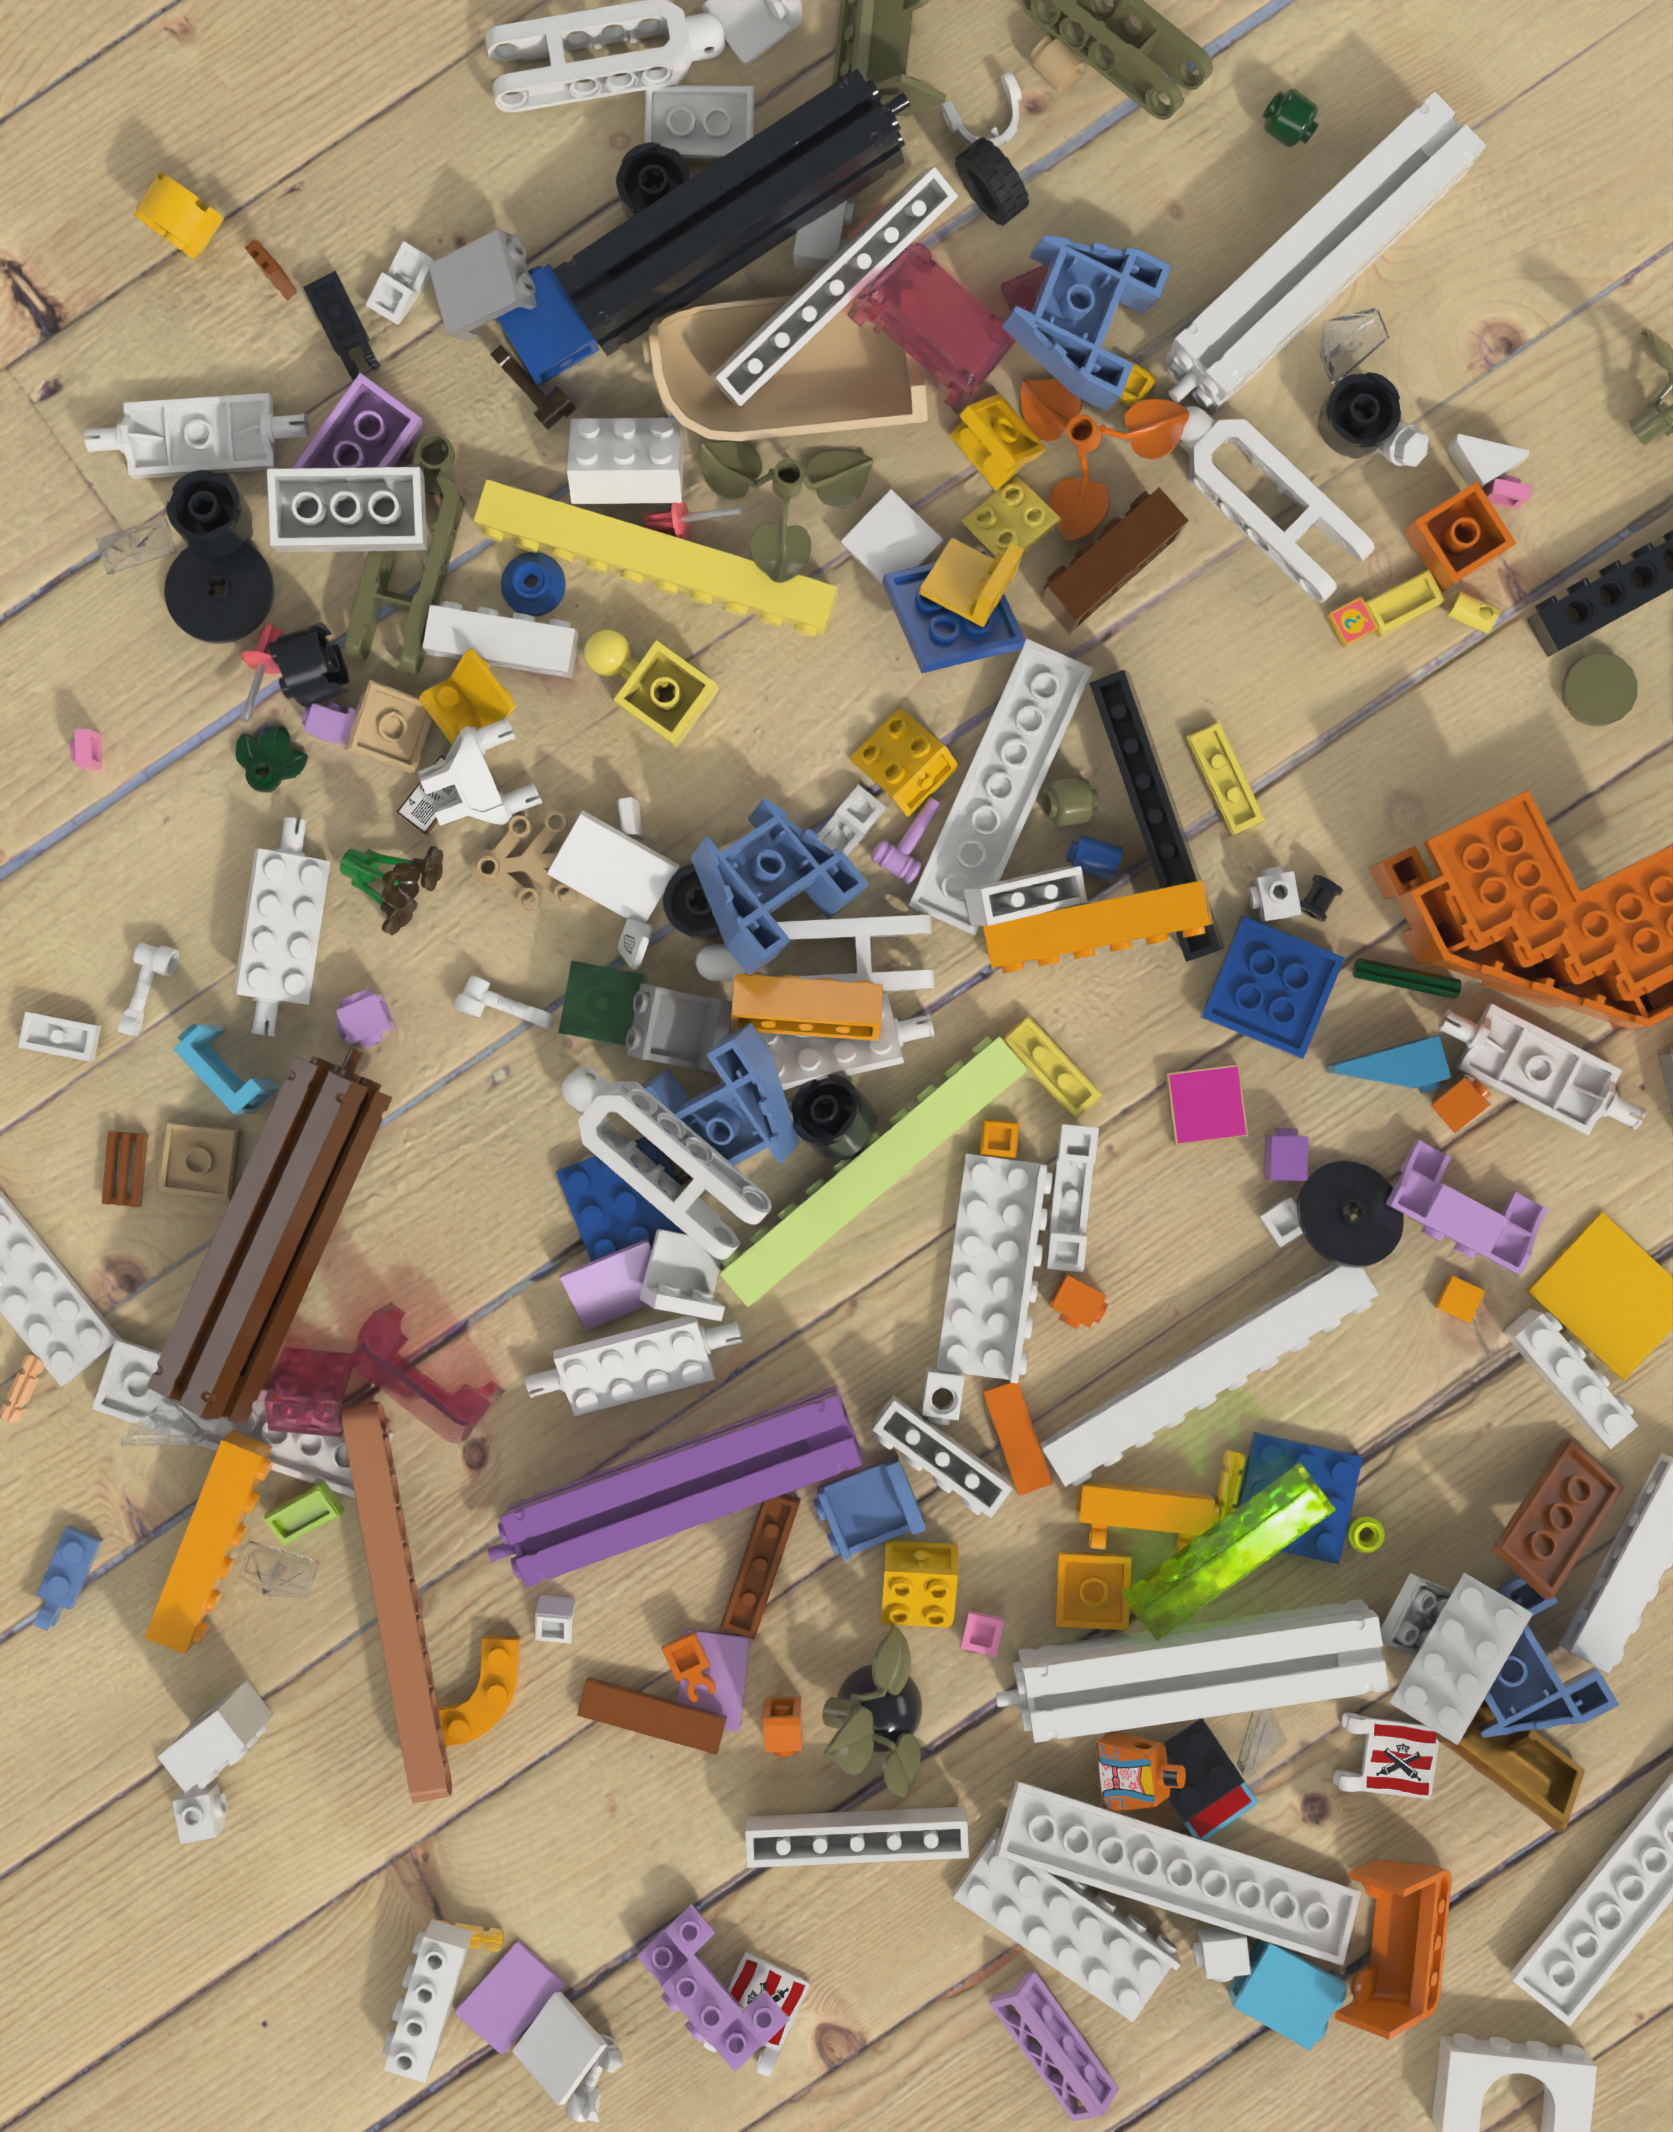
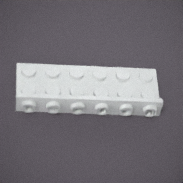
(993, 1267)
(1069, 1929)

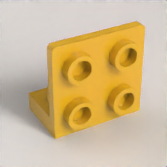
(971, 580)
(467, 698)
(905, 761)
(919, 1584)

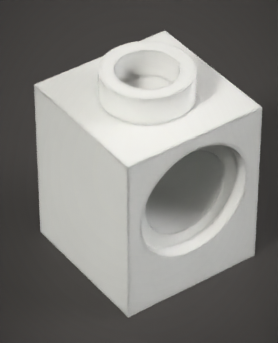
(939, 1379)

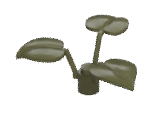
(1658, 416)
(783, 549)
(853, 1742)

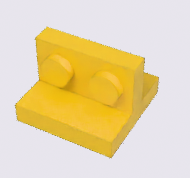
(996, 440)

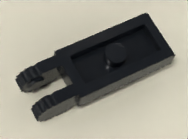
(340, 321)

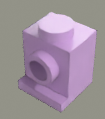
(328, 722)

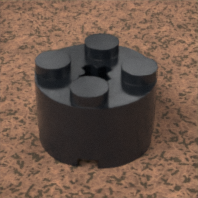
(646, 167)
(1344, 429)
(209, 513)
(310, 665)
(678, 905)
(833, 1117)

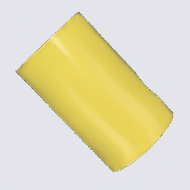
(1473, 612)

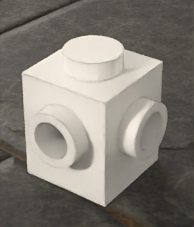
(1274, 895)
(200, 1813)
(1221, 1953)

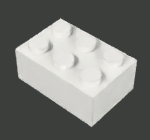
(625, 460)
(217, 1738)

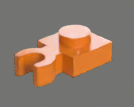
(688, 1660)

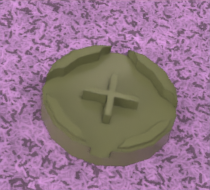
(1599, 689)

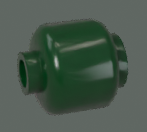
(1290, 118)

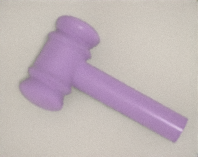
(897, 859)

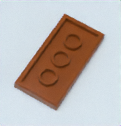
(1557, 1519)

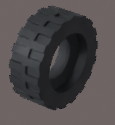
(992, 181)

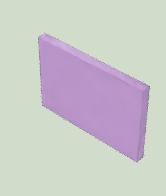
(608, 1285)
(728, 1669)
(509, 1997)

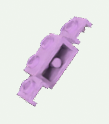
(1450, 1214)
(702, 1996)

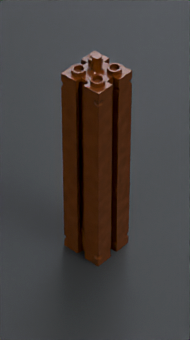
(271, 1239)

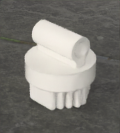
(1405, 446)

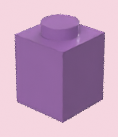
(1286, 1155)

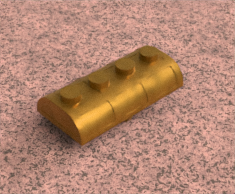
(1523, 1767)

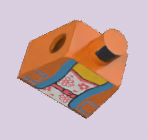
(1135, 1772)

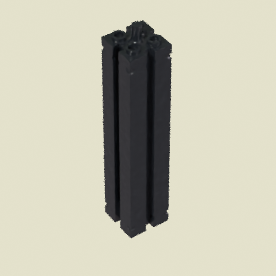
(735, 210)

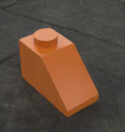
(783, 1725)

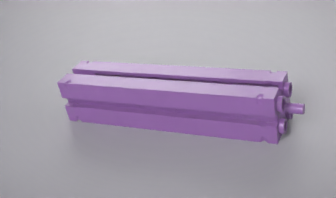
(678, 1487)

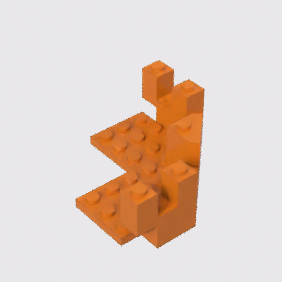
(1526, 929)

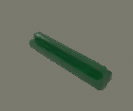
(1407, 978)

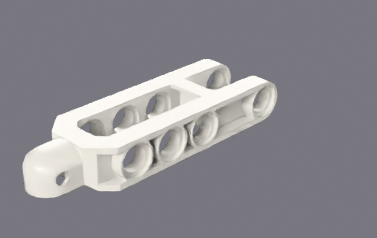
(551, 38)
(1204, 436)
(719, 964)
(710, 1170)

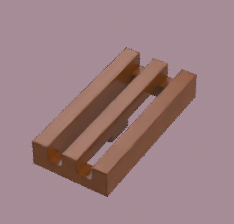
(271, 269)
(111, 1166)

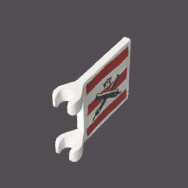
(1396, 1757)
(785, 1989)

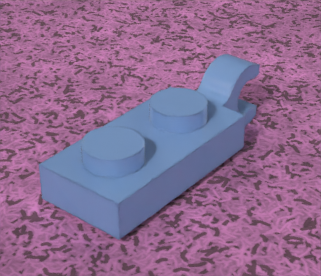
(66, 1574)

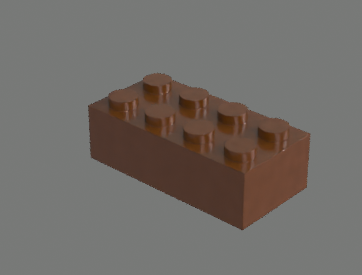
(1114, 560)

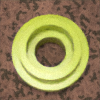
(1375, 1540)

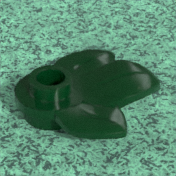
(269, 752)

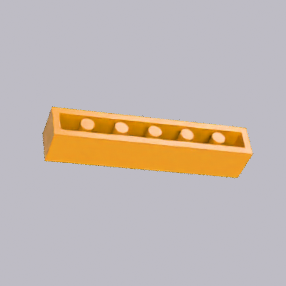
(1099, 924)
(209, 1541)

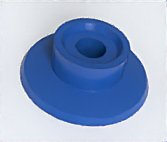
(538, 599)

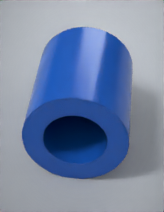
(1095, 857)

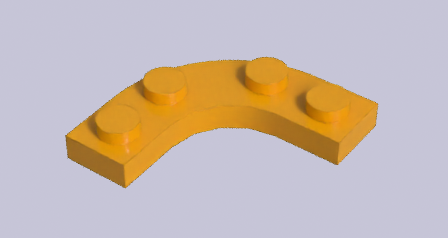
(493, 1694)

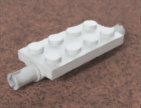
(198, 434)
(281, 927)
(813, 1057)
(1540, 1069)
(634, 1364)

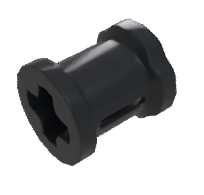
(1320, 898)

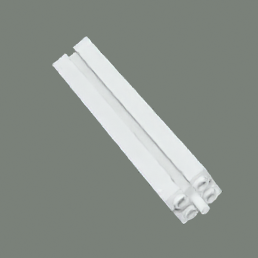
(1322, 255)
(1198, 1671)

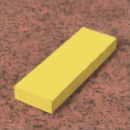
(1224, 778)
(1051, 1067)

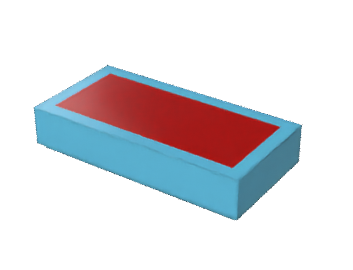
(1221, 1812)

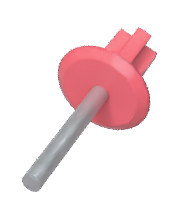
(679, 518)
(261, 662)

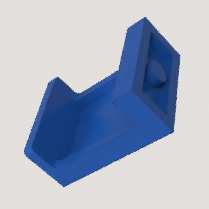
(552, 333)

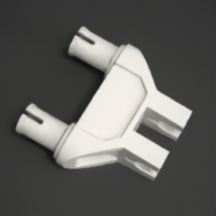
(475, 786)

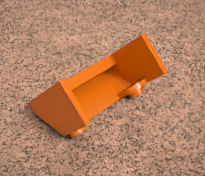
(1406, 1947)

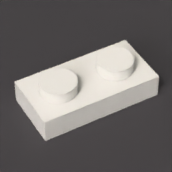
(59, 1036)

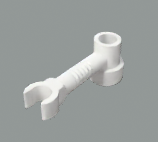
(154, 960)
(477, 996)

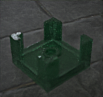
(599, 1002)

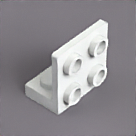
(755, 24)
(681, 1277)

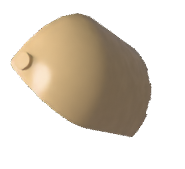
(832, 384)

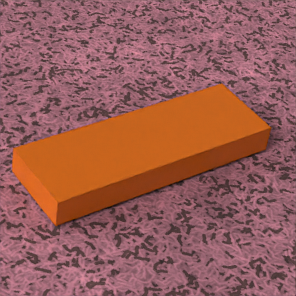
(1017, 1437)

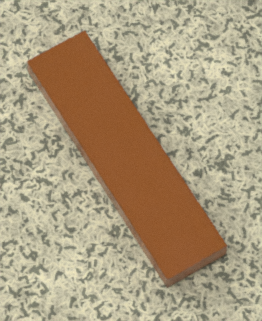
(760, 1565)
(652, 1715)

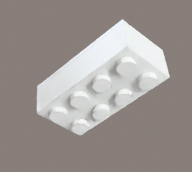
(347, 509)
(1461, 1658)

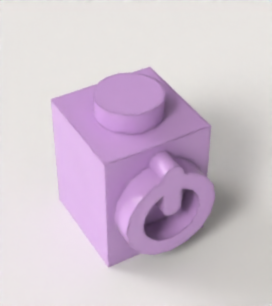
(364, 1018)

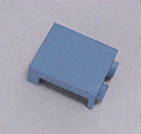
(869, 1508)

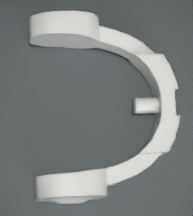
(1013, 96)

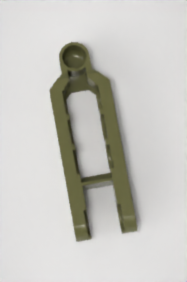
(1135, 66)
(436, 459)

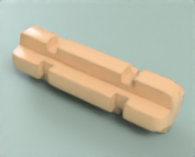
(22, 1388)

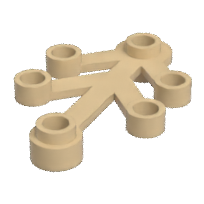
(531, 862)

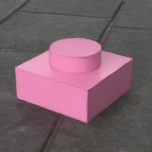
(1508, 492)
(86, 749)
(982, 1633)

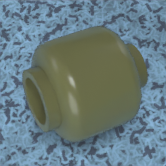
(1069, 801)

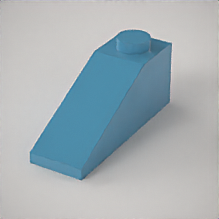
(1405, 1065)

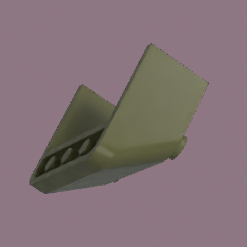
(876, 41)

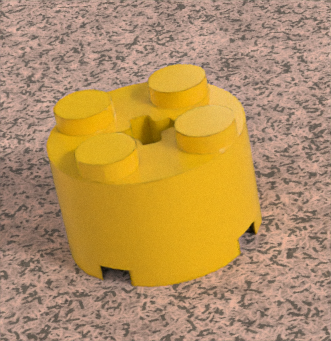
(178, 215)

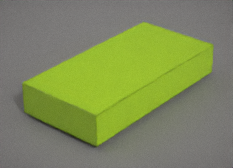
(303, 1513)

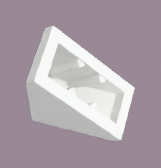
(1483, 459)

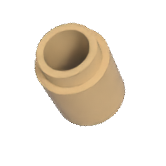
(1057, 64)

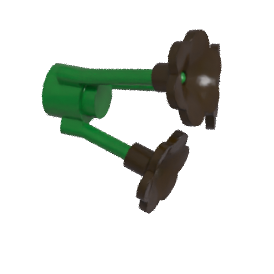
(399, 884)

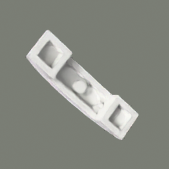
(1071, 1197)

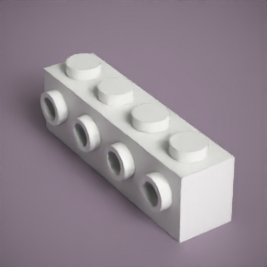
(502, 640)
(1570, 1378)
(942, 1456)
(427, 2001)

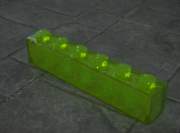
(1228, 1551)

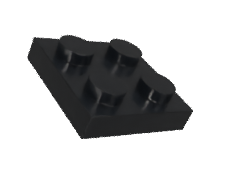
(1207, 1769)

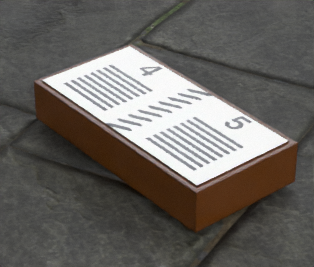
(418, 807)

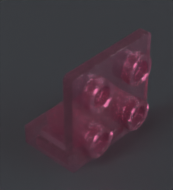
(308, 1392)

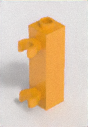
(1145, 1509)

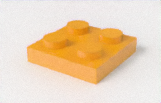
(1092, 1589)

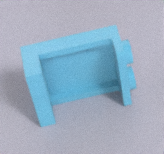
(217, 1075)
(1288, 1993)

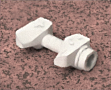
(585, 2099)

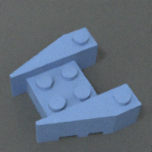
(1077, 309)
(765, 873)
(744, 1110)
(1528, 1688)

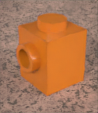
(1462, 1103)
(1077, 1302)

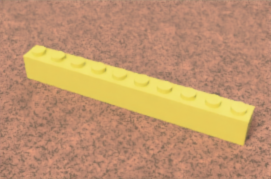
(652, 557)

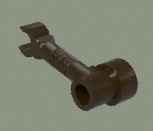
(550, 406)

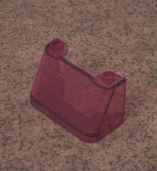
(934, 323)
(378, 1360)

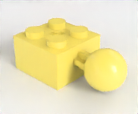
(661, 669)

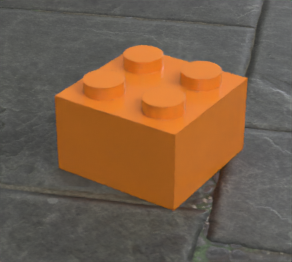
(1459, 536)

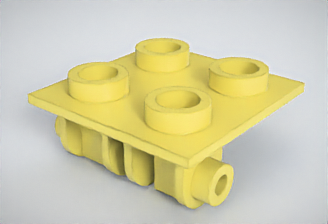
(1011, 516)

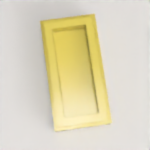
(1405, 602)

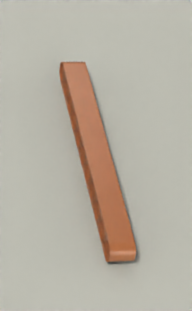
(397, 1602)

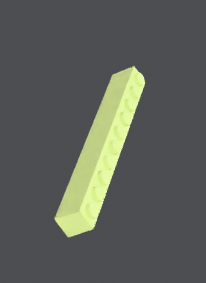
(873, 1170)

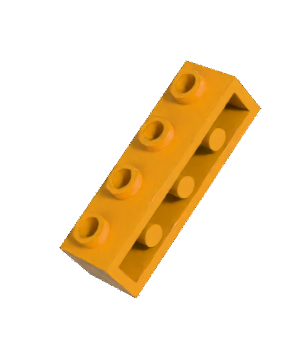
(807, 1006)

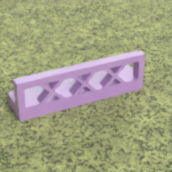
(1060, 2048)

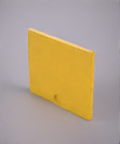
(1609, 1295)

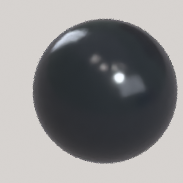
(890, 1713)

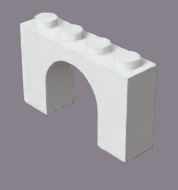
(1472, 2065)

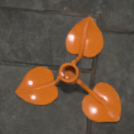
(1050, 409)

